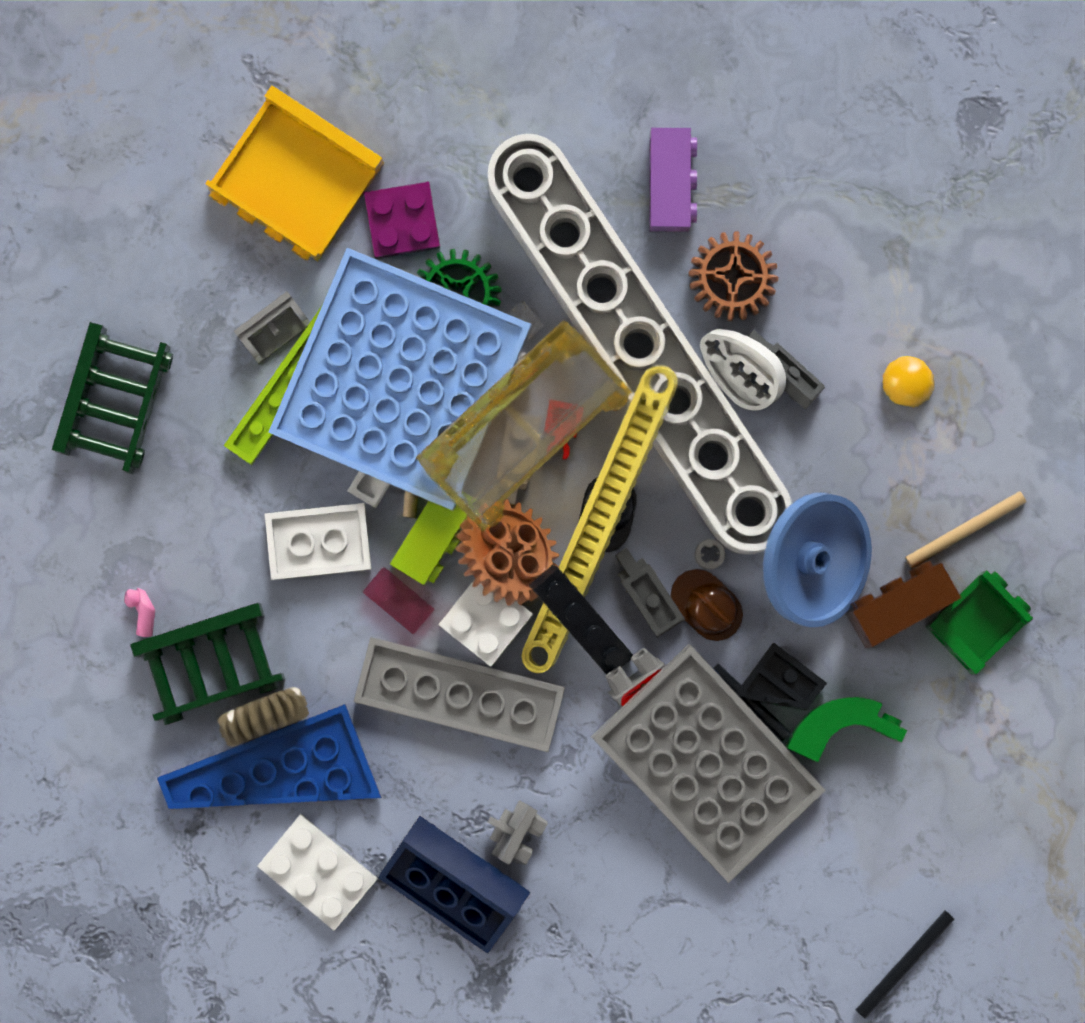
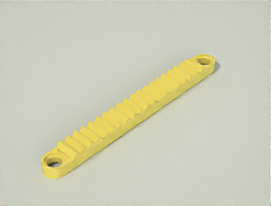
(604, 508)

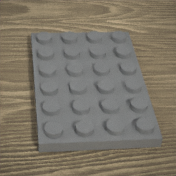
(708, 763)

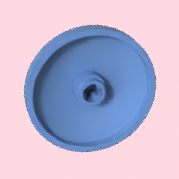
(817, 559)

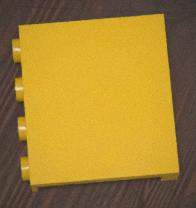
(295, 175)

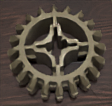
(263, 716)

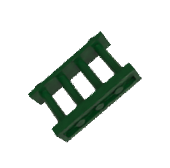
(78, 405)
(183, 640)

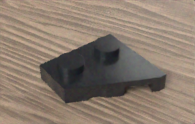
(781, 681)

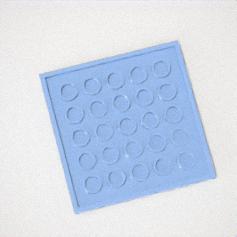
(393, 371)

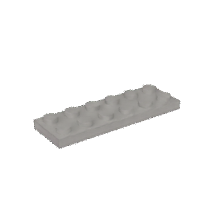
(459, 694)

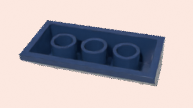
(454, 884)

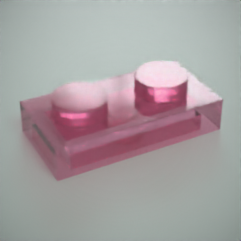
(398, 600)

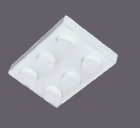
(318, 541)
(317, 872)

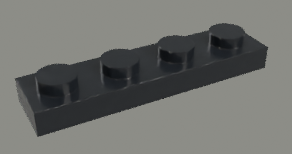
(581, 619)

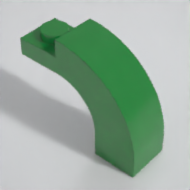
(820, 724)

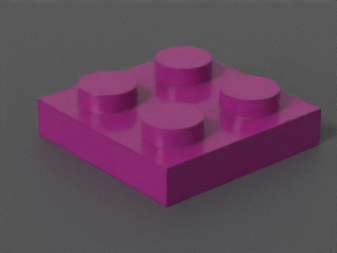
(402, 220)

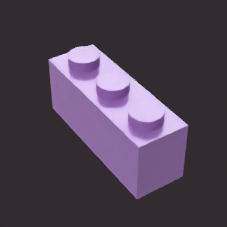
(672, 180)

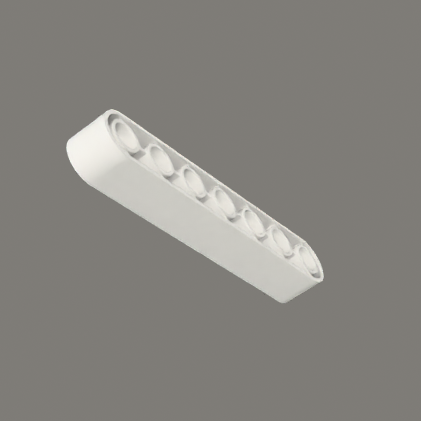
(631, 311)

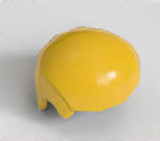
(908, 381)

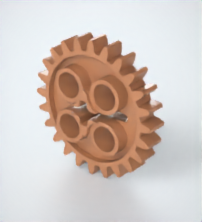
(514, 545)

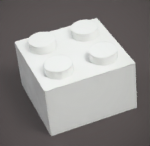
(484, 624)

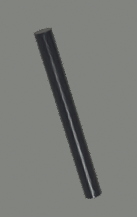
(904, 964)

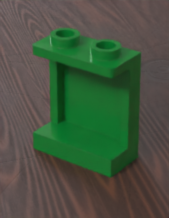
(980, 621)

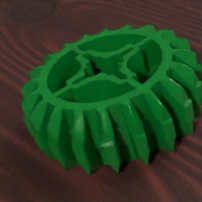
(478, 274)

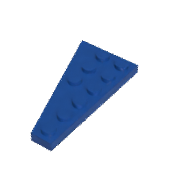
(292, 765)

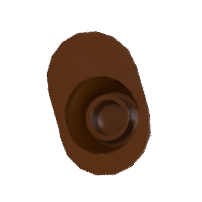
(707, 604)

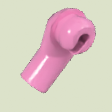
(146, 611)

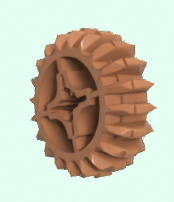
(718, 276)

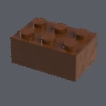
(902, 603)

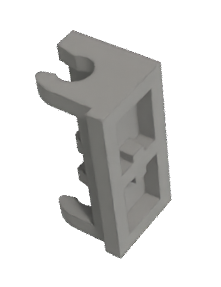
(272, 327)

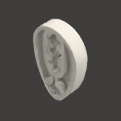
(757, 358)

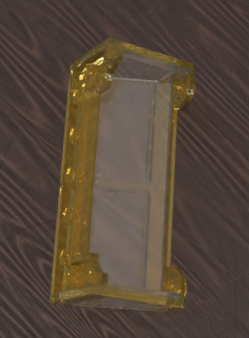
(522, 423)

